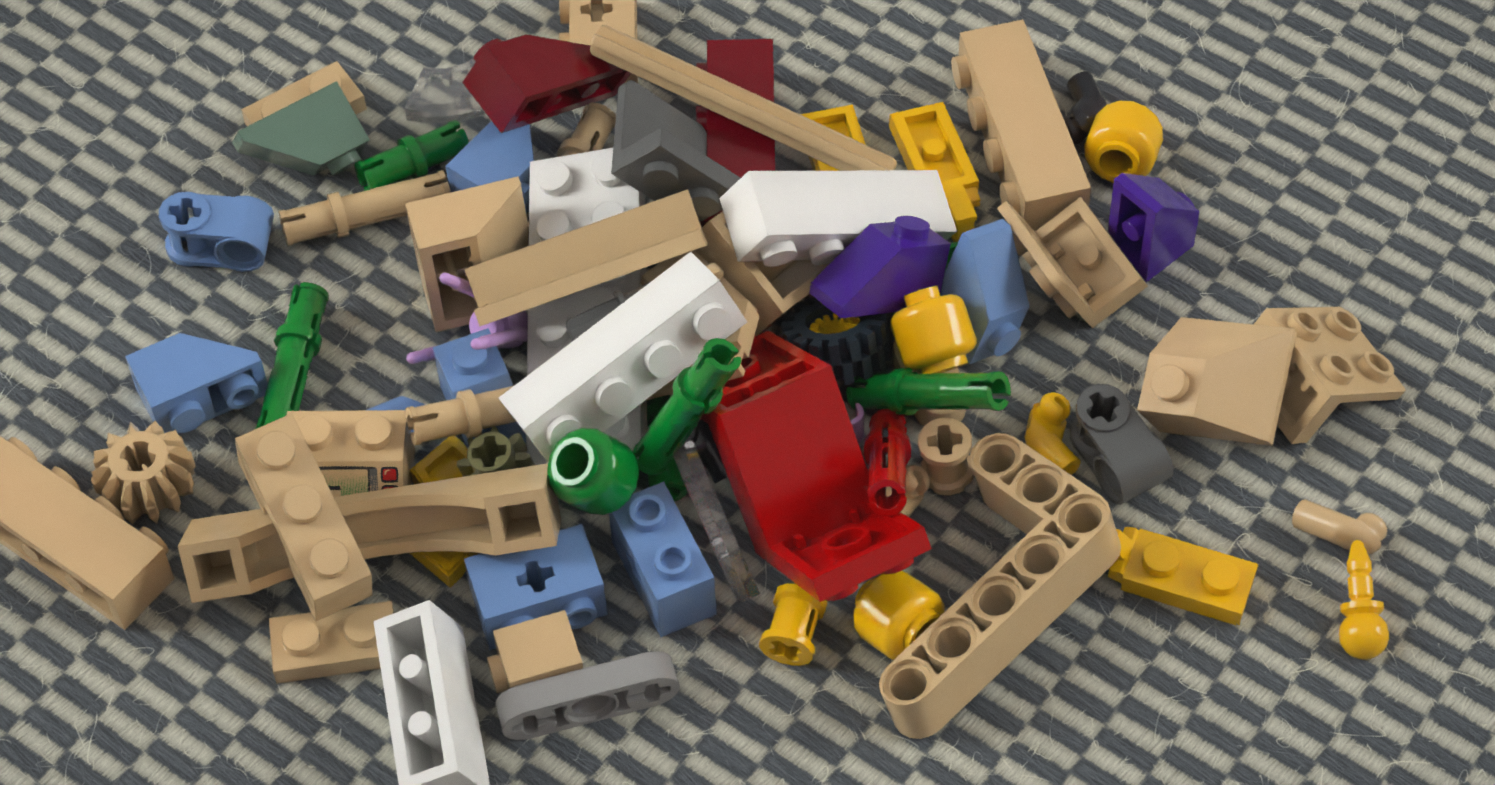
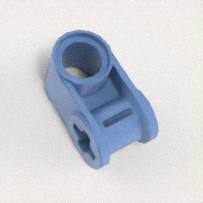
(222, 232)

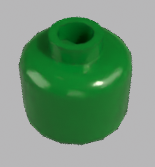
(593, 471)

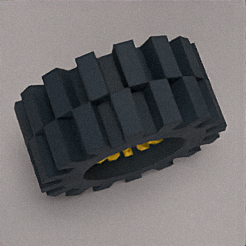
(847, 344)

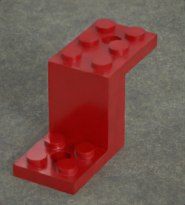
(805, 475)

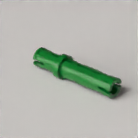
(296, 345)
(909, 391)
(695, 393)

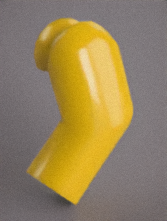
(1046, 431)

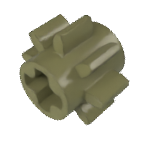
(494, 453)

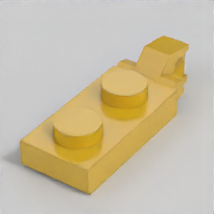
(932, 143)
(1183, 575)

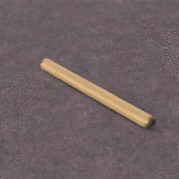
(736, 103)

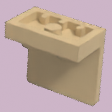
(1327, 367)

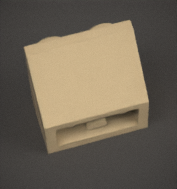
(460, 232)

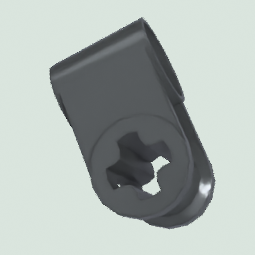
(1118, 444)

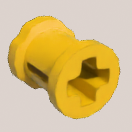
(792, 626)

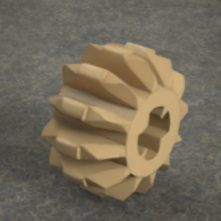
(144, 471)

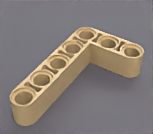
(1063, 554)

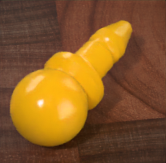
(1363, 631)

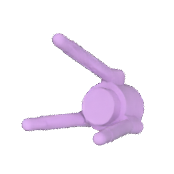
(505, 333)

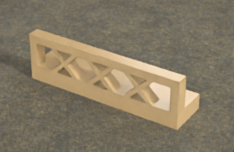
(585, 257)

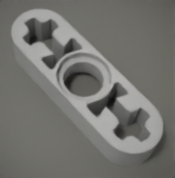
(587, 695)

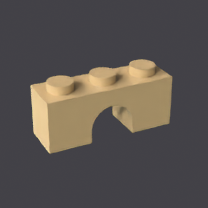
(305, 516)

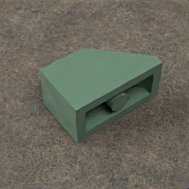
(308, 134)

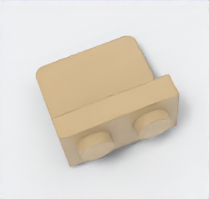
(1076, 262)

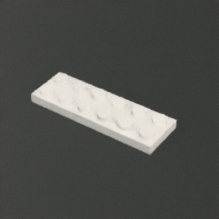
(562, 198)

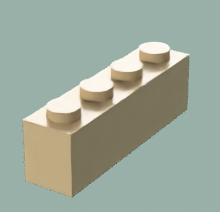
(1019, 122)
(78, 538)

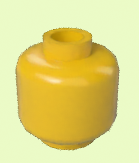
(1123, 140)
(933, 331)
(895, 611)

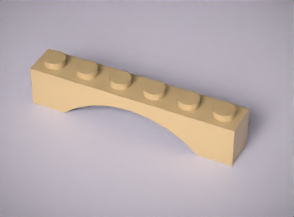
(462, 514)

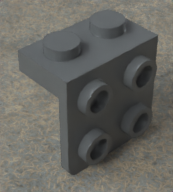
(665, 151)

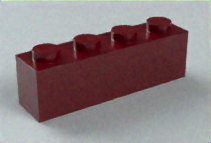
(730, 144)

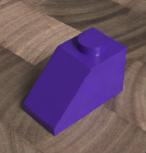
(1151, 222)
(882, 268)

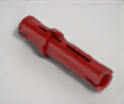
(876, 449)

